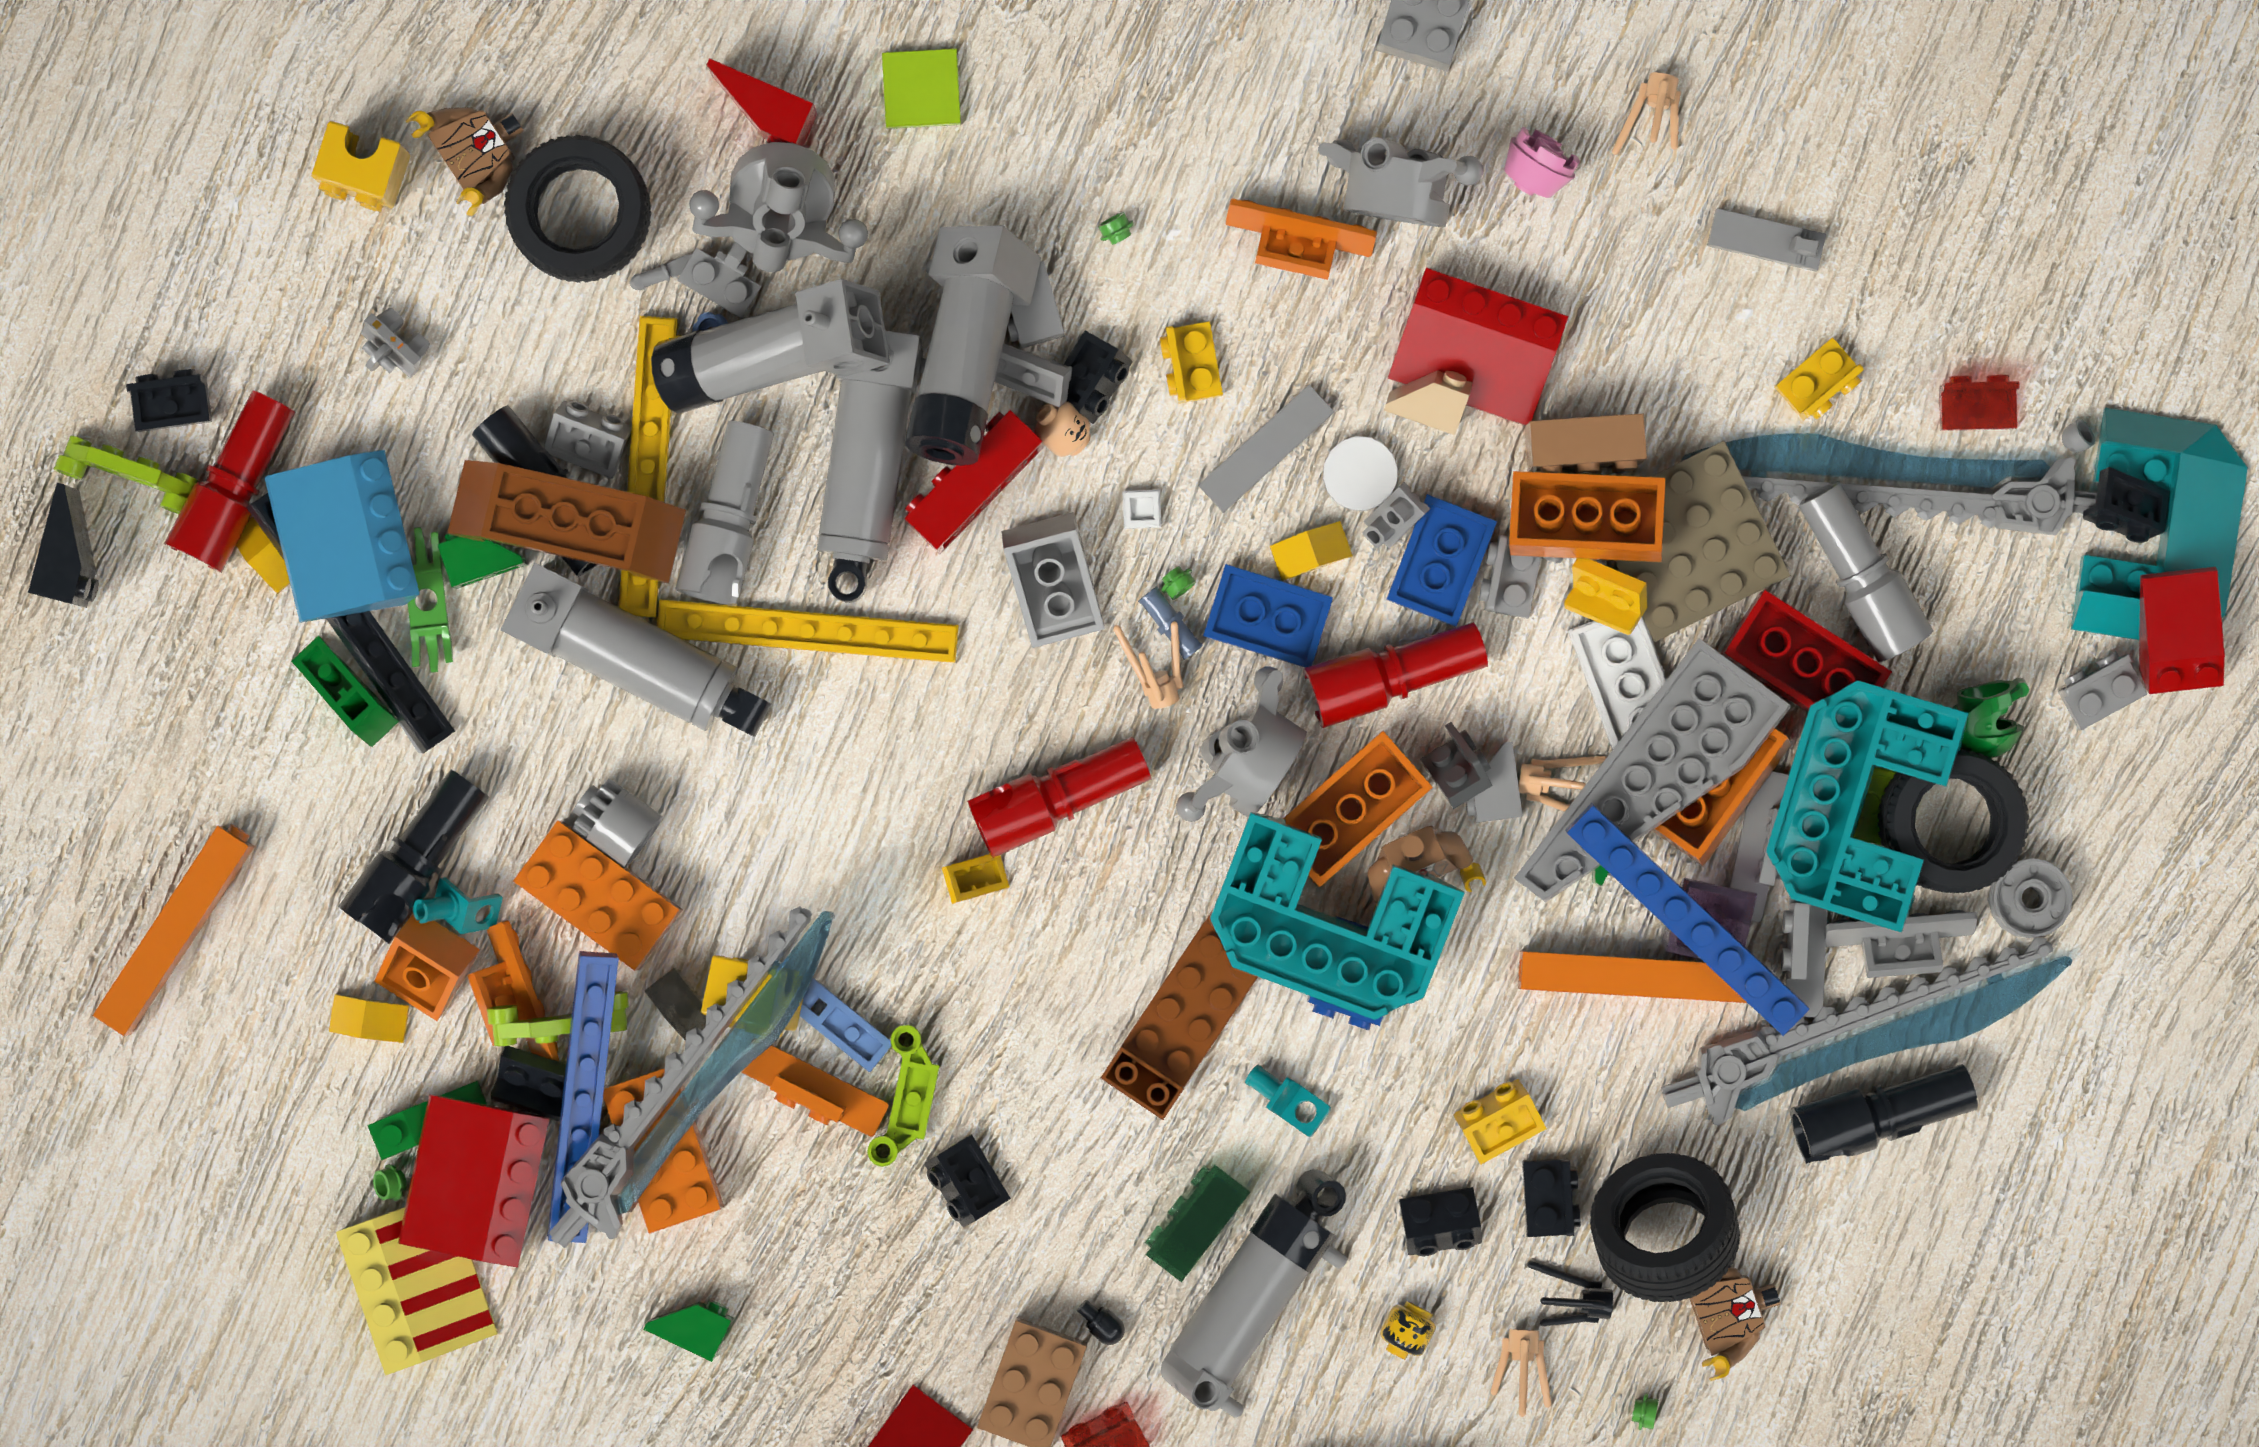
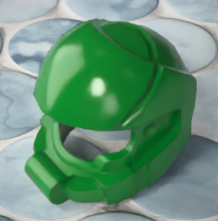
(1985, 704)

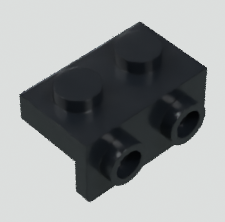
(169, 401)
(1441, 1222)

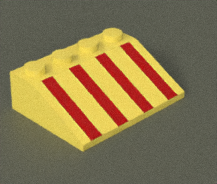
(411, 1296)

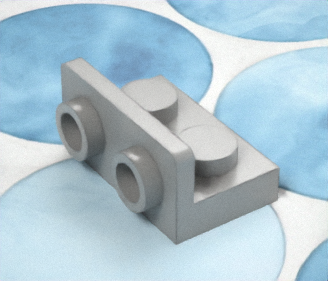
(587, 438)
(1511, 581)
(2102, 691)

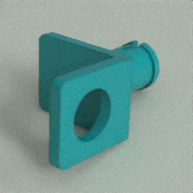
(457, 908)
(1286, 1098)

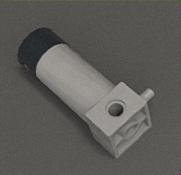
(981, 279)
(828, 330)

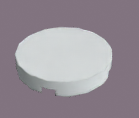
(1360, 473)

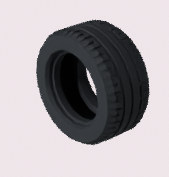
(548, 163)
(2005, 835)
(1656, 1181)

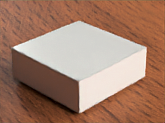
(1141, 509)

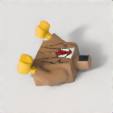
(472, 149)
(1423, 853)
(1731, 1319)

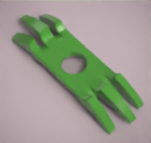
(436, 620)

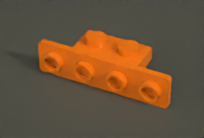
(1298, 240)
(509, 984)
(817, 1090)

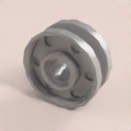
(2053, 903)

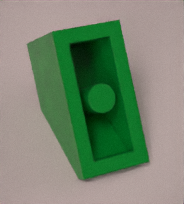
(474, 561)
(695, 1328)

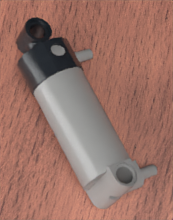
(1253, 1293)

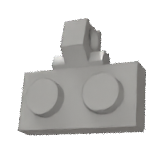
(721, 279)

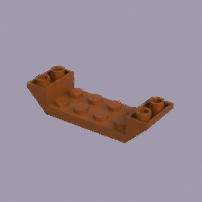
(567, 519)
(1179, 1024)

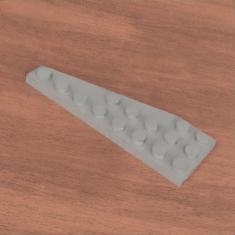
(1679, 748)

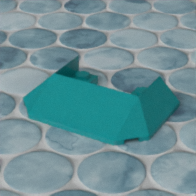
(2201, 521)
(1827, 790)
(1317, 953)

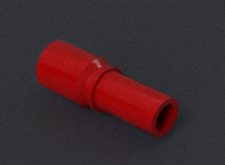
(217, 507)
(1369, 679)
(1035, 804)

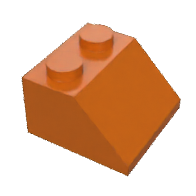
(426, 966)

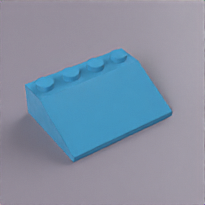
(342, 537)

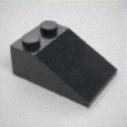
(65, 556)

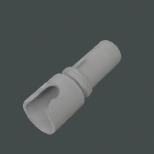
(721, 540)
(1875, 594)

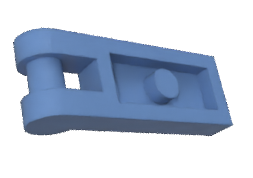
(844, 1027)

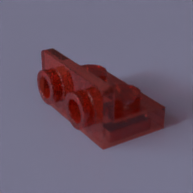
(1978, 405)
(1110, 1429)

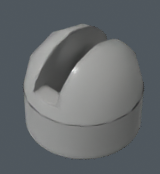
(2078, 436)

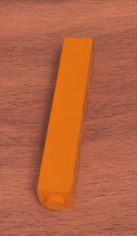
(174, 929)
(1622, 977)

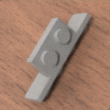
(1752, 865)
(1805, 953)
(1904, 953)

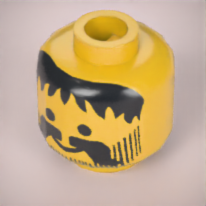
(1407, 1330)

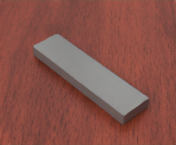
(1266, 448)

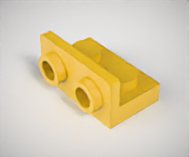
(1192, 362)
(1819, 379)
(1606, 595)
(1499, 1120)

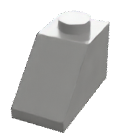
(1041, 319)
(1502, 798)

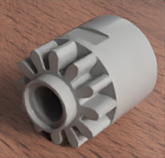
(615, 822)

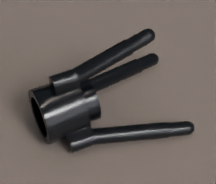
(1595, 1302)

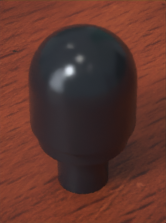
(1102, 1323)

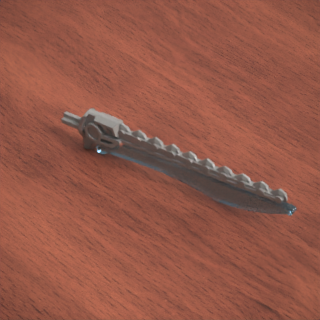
(2016, 506)
(1749, 1057)
(598, 1179)

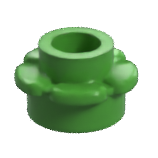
(1115, 228)
(1177, 582)
(389, 1183)
(1645, 1412)

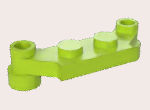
(80, 454)
(545, 1029)
(911, 1100)

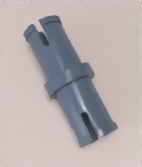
(1164, 615)

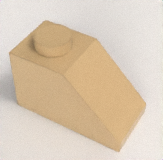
(1432, 400)

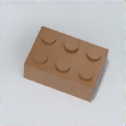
(1586, 444)
(1032, 1384)

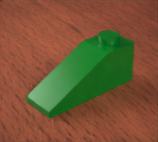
(345, 692)
(404, 1128)

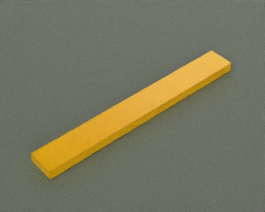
(647, 452)
(809, 631)

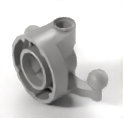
(1401, 183)
(779, 208)
(1252, 756)

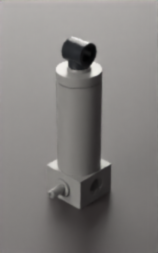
(867, 462)
(630, 653)

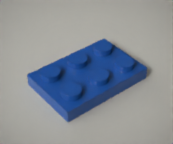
(1441, 561)
(1268, 616)

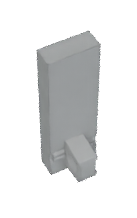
(1766, 240)
(1033, 375)

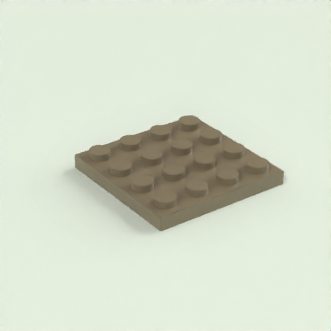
(1711, 545)

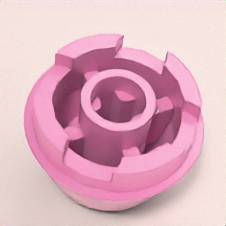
(1539, 164)

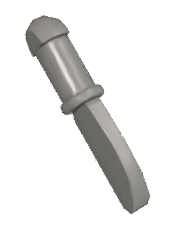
(659, 274)

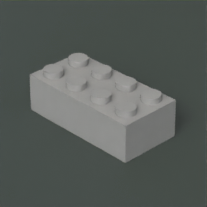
(1423, 30)

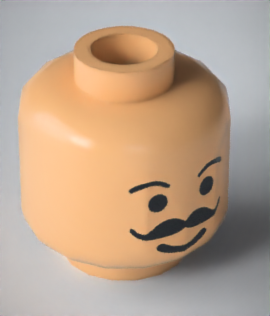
(1062, 429)

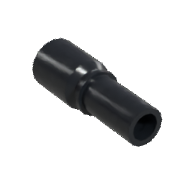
(512, 444)
(399, 877)
(1858, 1120)

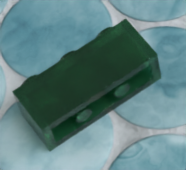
(1195, 1221)

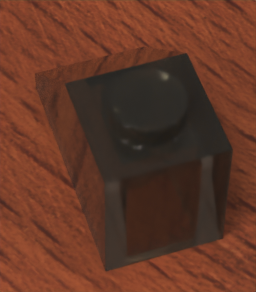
(678, 1002)

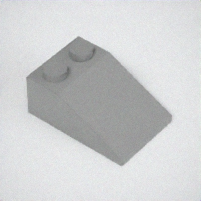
(1052, 579)

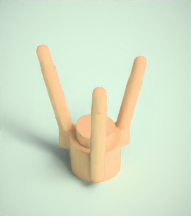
(1661, 94)
(1156, 685)
(1537, 780)
(1524, 1346)

